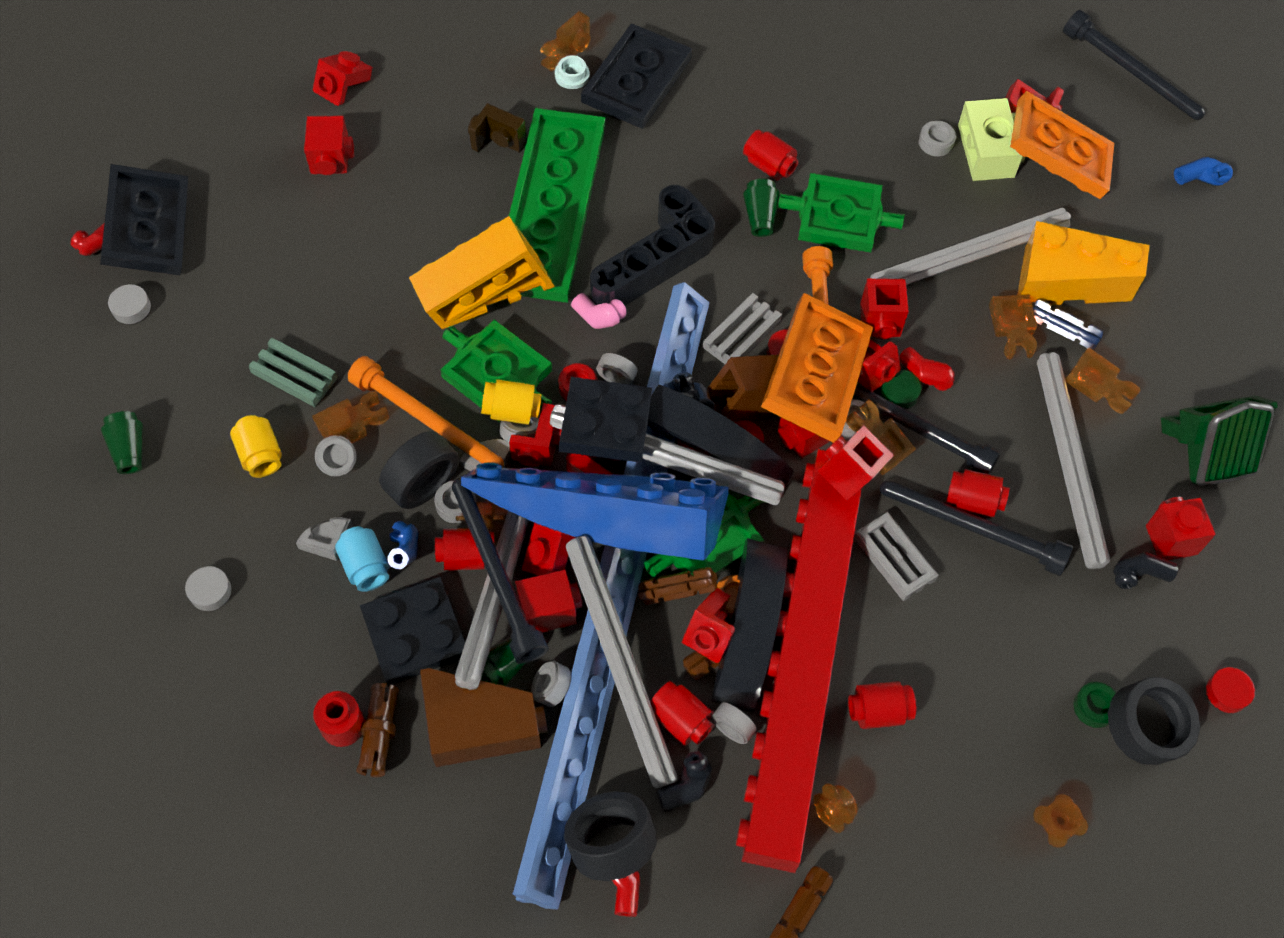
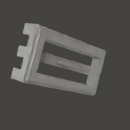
(760, 310)
(903, 589)

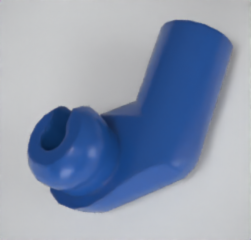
(1204, 170)
(406, 552)

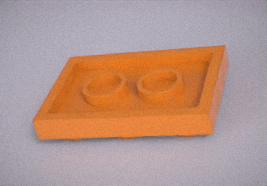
(1062, 145)

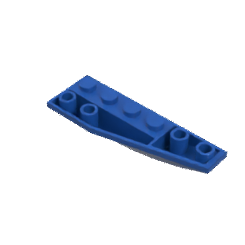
(611, 509)

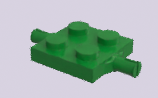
(840, 212)
(492, 356)
(730, 542)

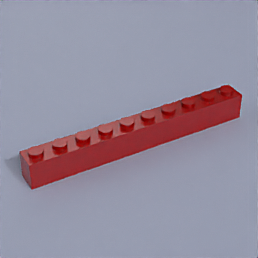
(802, 677)

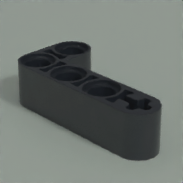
(684, 232)

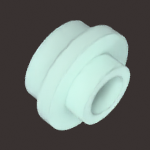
(572, 72)

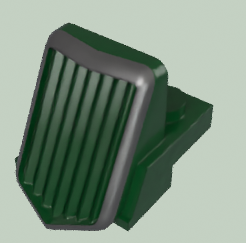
(1223, 437)

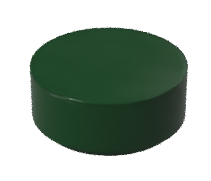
(902, 389)
(1093, 703)

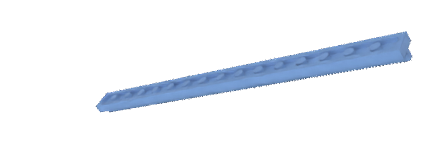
(592, 683)

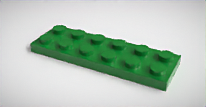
(556, 192)

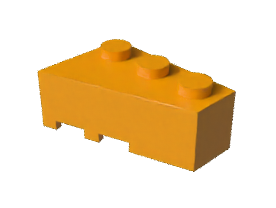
(1080, 266)
(478, 274)

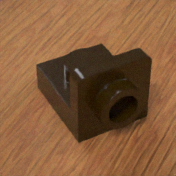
(498, 126)

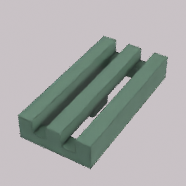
(269, 357)

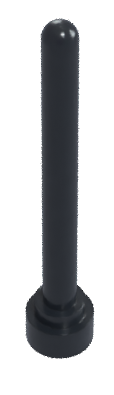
(1082, 28)
(979, 457)
(1051, 555)
(526, 641)

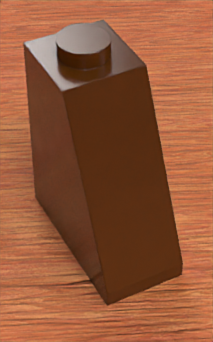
(742, 387)
(478, 722)

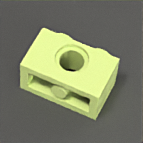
(987, 137)

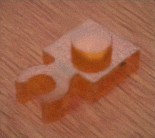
(571, 39)
(1014, 318)
(1097, 379)
(348, 420)
(888, 433)

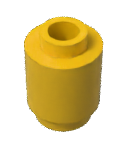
(510, 401)
(256, 446)

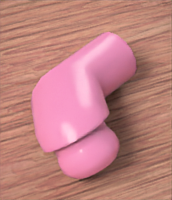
(599, 315)

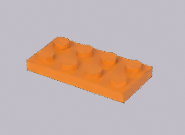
(818, 368)

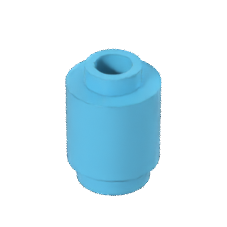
(362, 558)

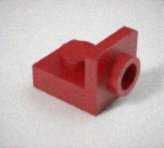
(708, 628)

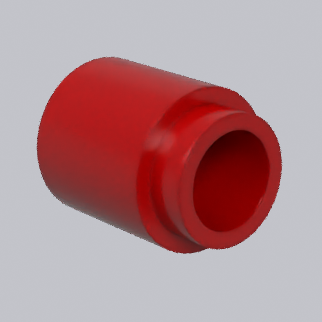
(771, 154)
(978, 492)
(458, 550)
(882, 705)
(682, 713)
(338, 718)

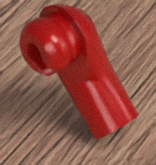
(87, 243)
(926, 370)
(627, 895)

